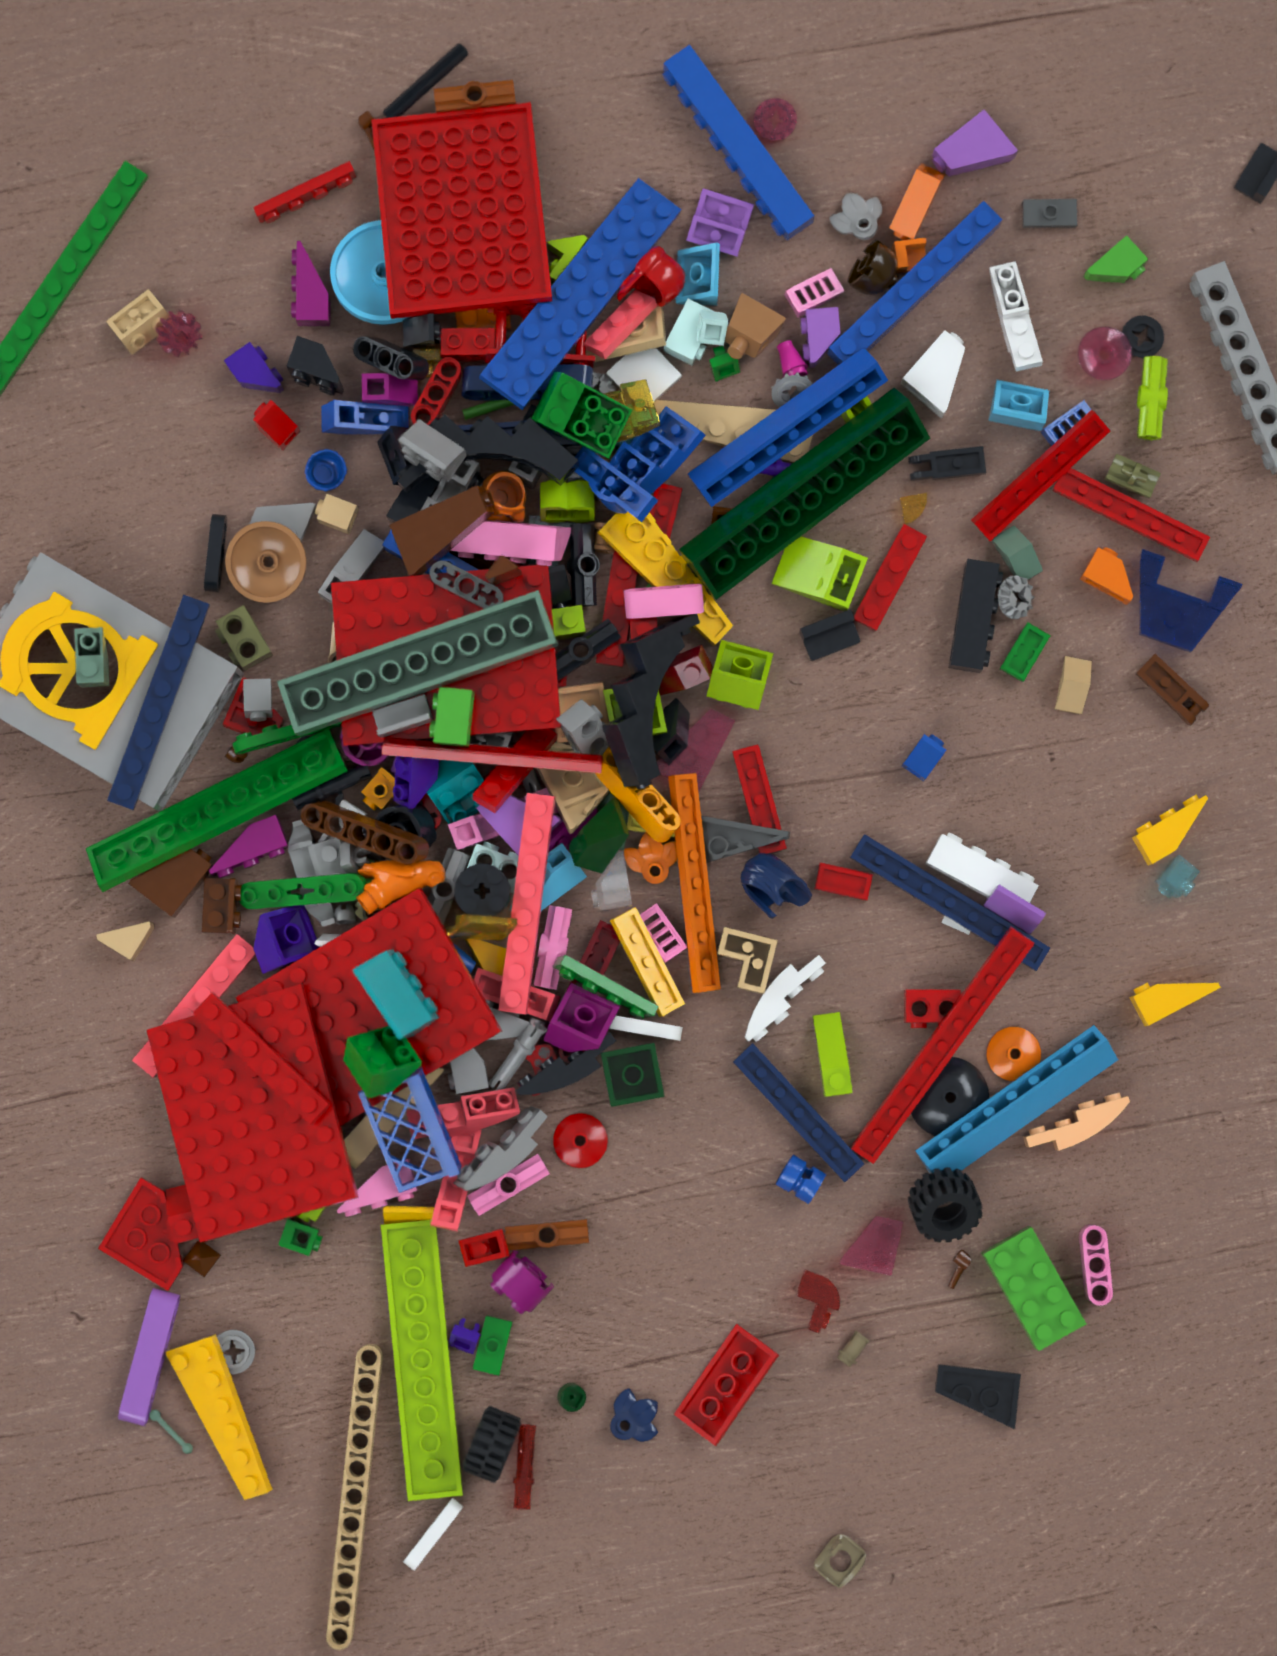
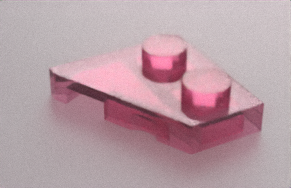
(875, 1247)

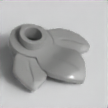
(855, 213)

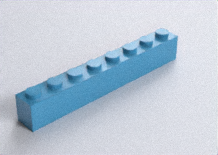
(1019, 1102)

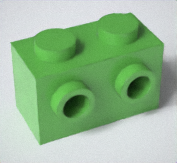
(452, 716)

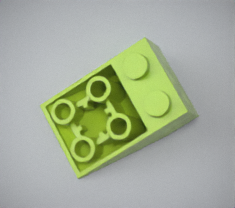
(820, 572)

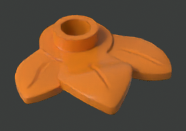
(651, 854)

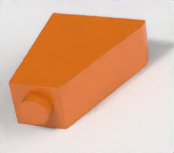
(916, 202)

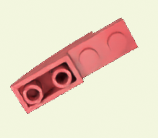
(473, 1112)

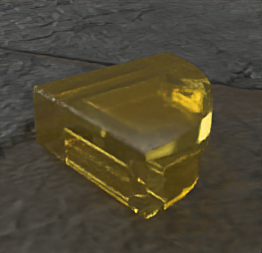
(912, 507)

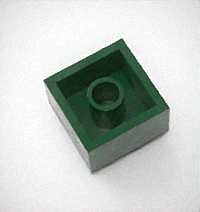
(632, 1074)

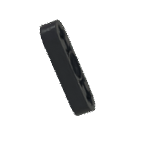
(215, 553)

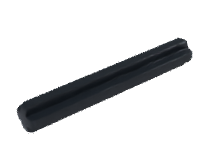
(426, 81)

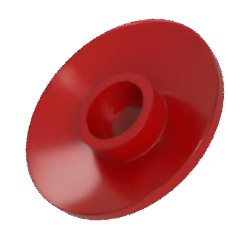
(591, 1130)

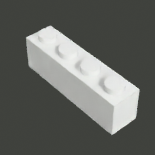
(977, 871)

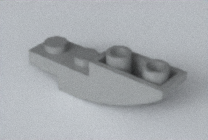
(496, 1160)

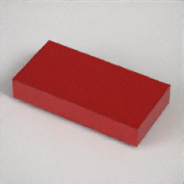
(843, 881)

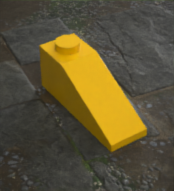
(1164, 999)

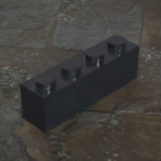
(974, 616)

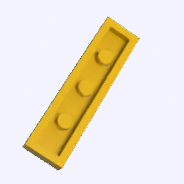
(647, 961)

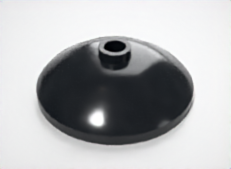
(967, 1085)

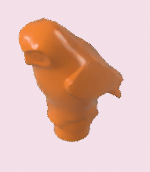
(396, 880)

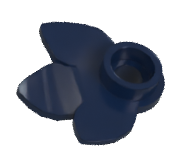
(637, 1415)

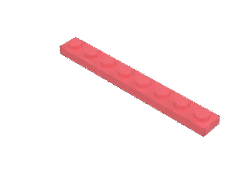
(527, 903)

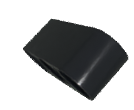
(391, 358)

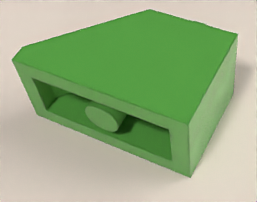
(1118, 264)

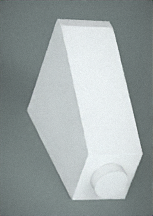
(936, 373)

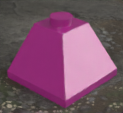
(580, 1020)

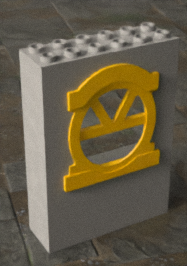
(100, 733)

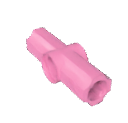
(552, 945)
(492, 1193)

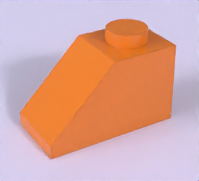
(1108, 575)

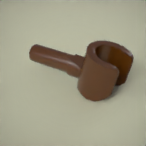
(365, 123)
(963, 1260)

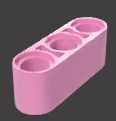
(663, 601)
(1103, 1276)

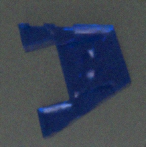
(1173, 615)

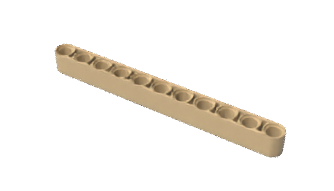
(355, 1509)

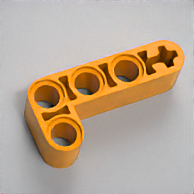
(656, 818)

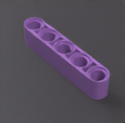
(149, 1357)

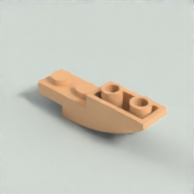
(1089, 1120)

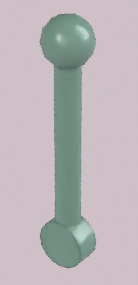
(155, 1415)

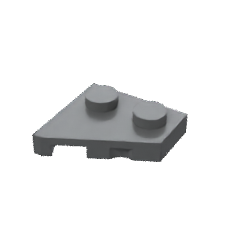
(292, 516)

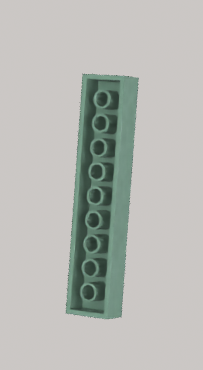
(417, 663)

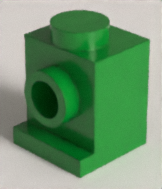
(290, 1240)

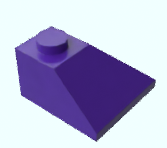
(283, 938)

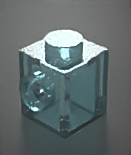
(1177, 878)

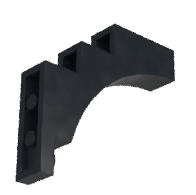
(631, 734)

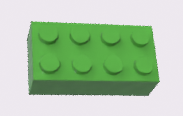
(1033, 1288)

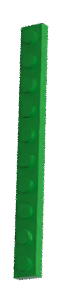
(68, 270)

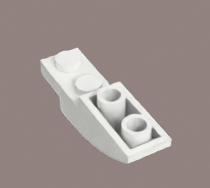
(1014, 316)
(772, 1003)

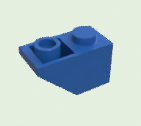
(924, 756)

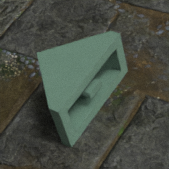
(1017, 553)

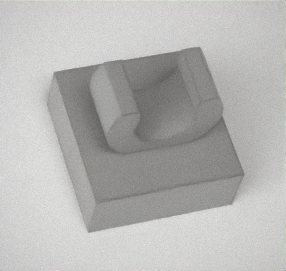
(351, 857)

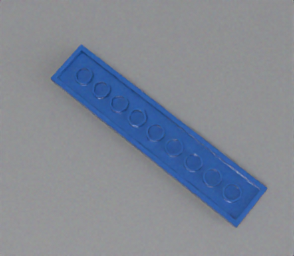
(580, 294)

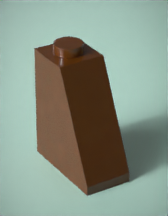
(174, 881)

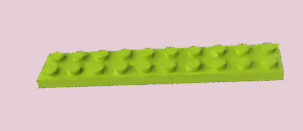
(421, 1360)

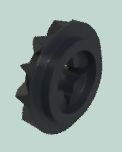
(1154, 334)

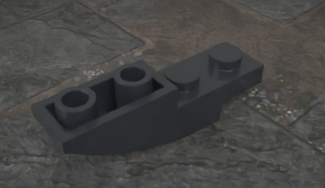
(558, 1075)

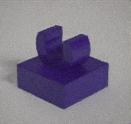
(464, 1338)

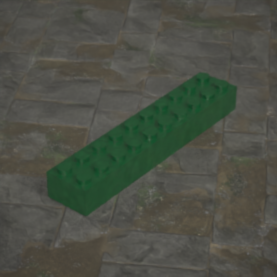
(805, 493)

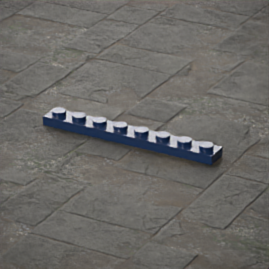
(158, 702)
(941, 897)

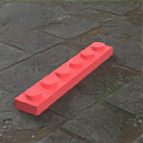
(215, 980)

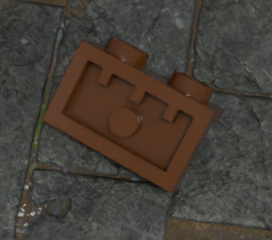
(220, 906)

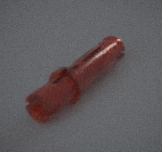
(524, 1470)

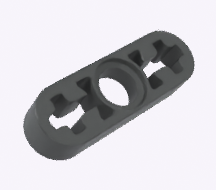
(445, 583)

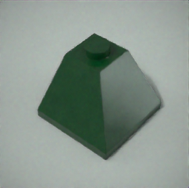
(600, 838)

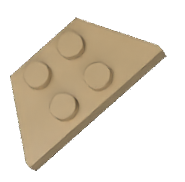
(574, 791)

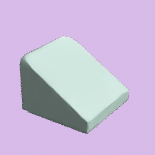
(712, 327)

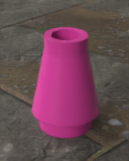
(791, 360)

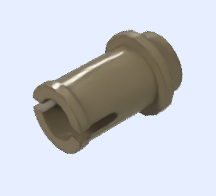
(853, 1349)

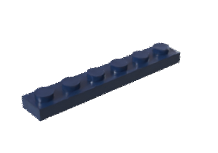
(798, 1112)

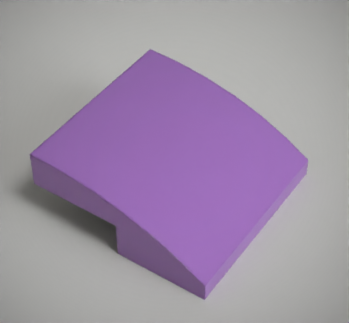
(720, 221)
(1014, 909)

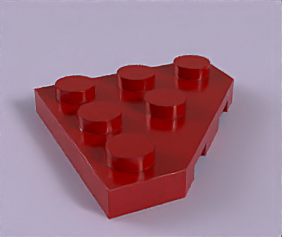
(143, 1236)

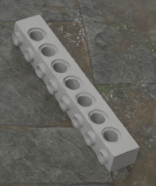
(1219, 279)

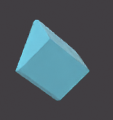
(701, 274)
(1019, 405)

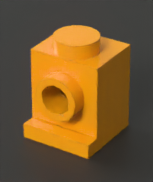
(383, 779)

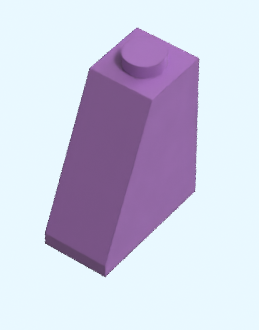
(974, 147)
(509, 821)

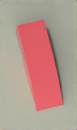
(540, 1005)

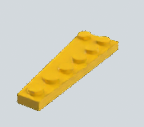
(659, 563)
(215, 1398)

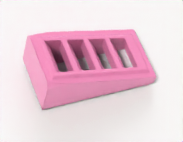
(799, 309)
(681, 946)

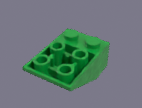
(581, 414)

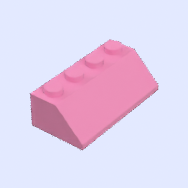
(516, 541)

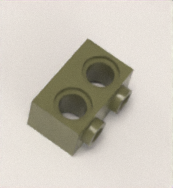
(247, 636)

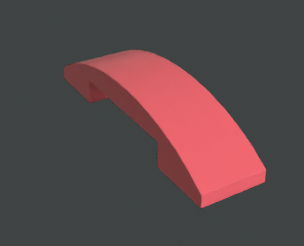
(451, 1198)

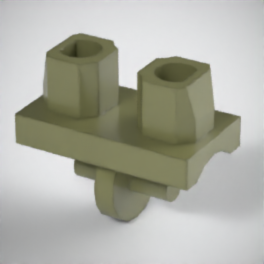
(1132, 476)

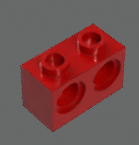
(467, 343)
(931, 1000)

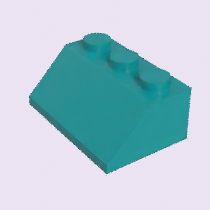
(396, 993)

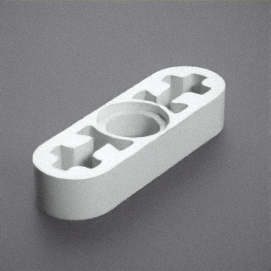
(647, 1028)
(433, 1534)

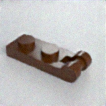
(1171, 689)

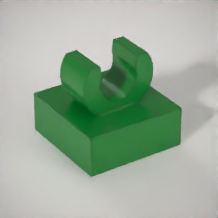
(723, 364)

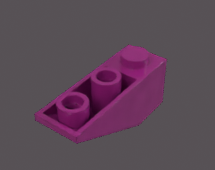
(312, 298)
(257, 841)

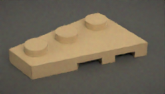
(646, 336)

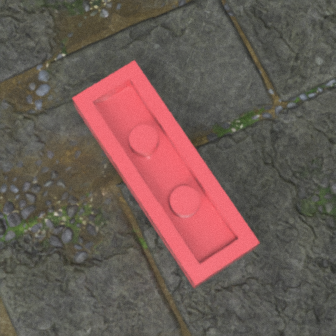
(620, 324)

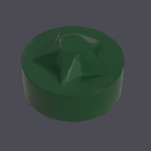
(571, 1397)

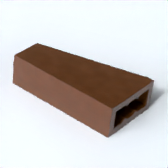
(439, 528)

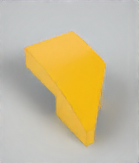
(488, 956)

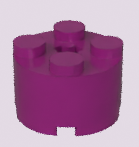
(521, 1282)

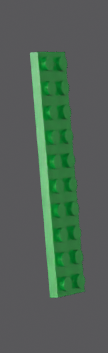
(215, 810)

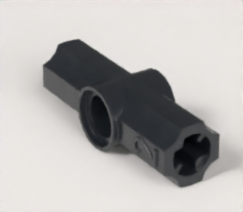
(582, 548)
(595, 640)

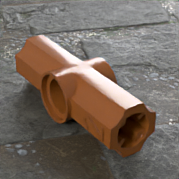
(492, 93)
(565, 1232)

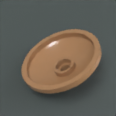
(247, 558)

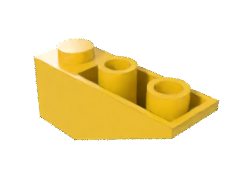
(1165, 836)

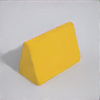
(401, 1214)

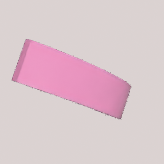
(477, 829)

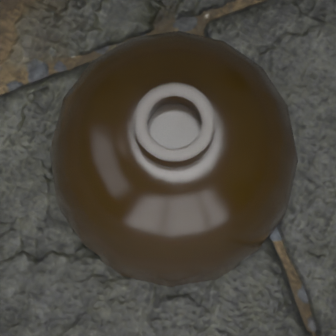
(875, 270)

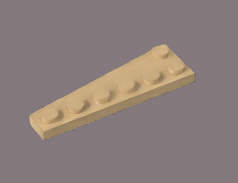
(726, 423)

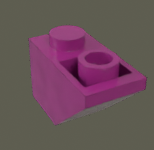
(388, 389)

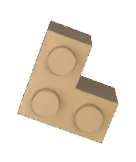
(756, 954)

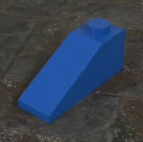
(361, 417)

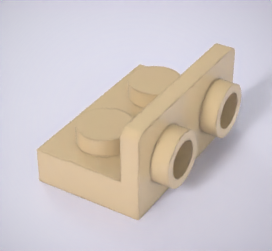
(137, 321)

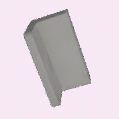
(402, 716)

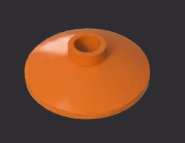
(999, 1052)

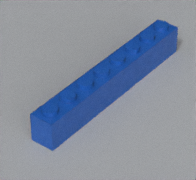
(738, 143)
(917, 283)
(788, 426)

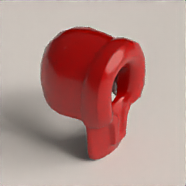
(655, 276)

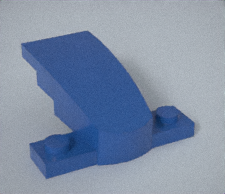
(640, 467)

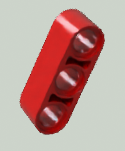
(437, 382)

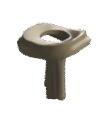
(837, 1543)

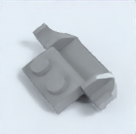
(314, 860)

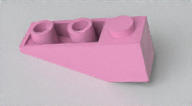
(378, 1190)

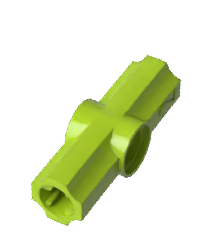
(1152, 398)

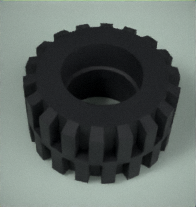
(942, 1188)
(491, 1444)

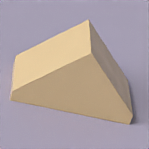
(1073, 685)
(128, 940)

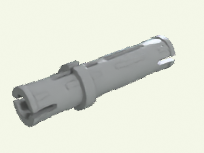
(522, 1047)

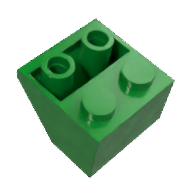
(380, 1060)

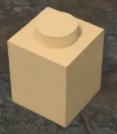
(336, 513)

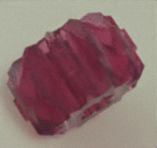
(169, 336)

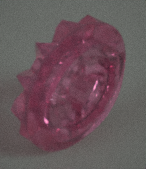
(785, 113)

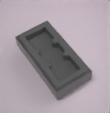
(1049, 213)

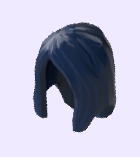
(771, 882)

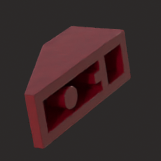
(686, 671)

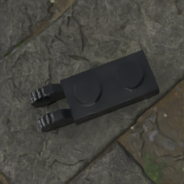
(950, 463)

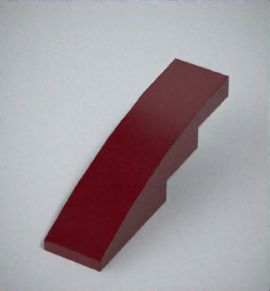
(600, 950)

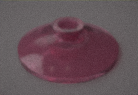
(1114, 344)

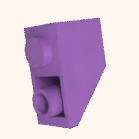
(821, 331)

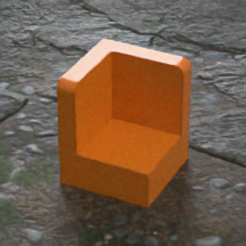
(909, 253)

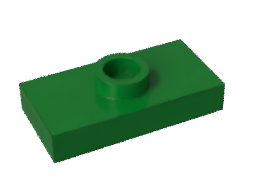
(1025, 652)
(492, 1345)

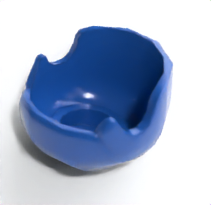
(325, 470)

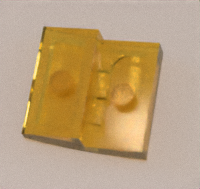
(644, 414)
(481, 927)

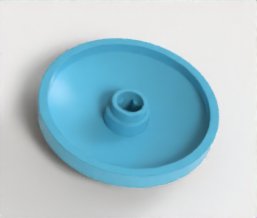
(360, 275)

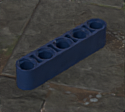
(477, 390)

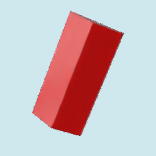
(726, 1384)

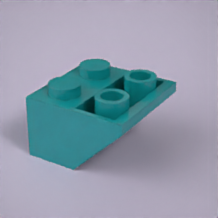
(455, 789)

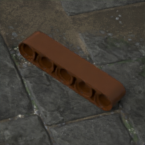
(376, 832)

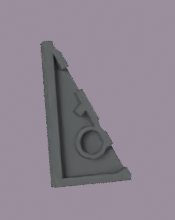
(729, 838)

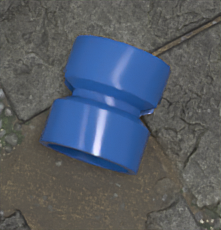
(800, 1179)

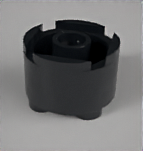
(414, 820)
(470, 881)

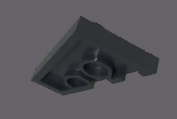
(982, 1390)

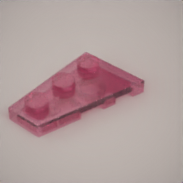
(703, 747)

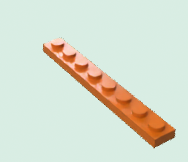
(694, 884)

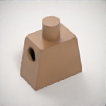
(751, 328)

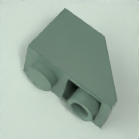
(91, 657)

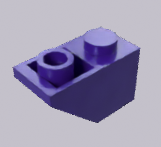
(251, 370)
(413, 779)

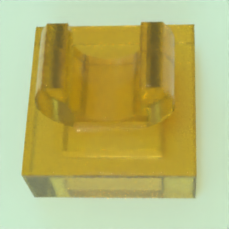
(432, 356)

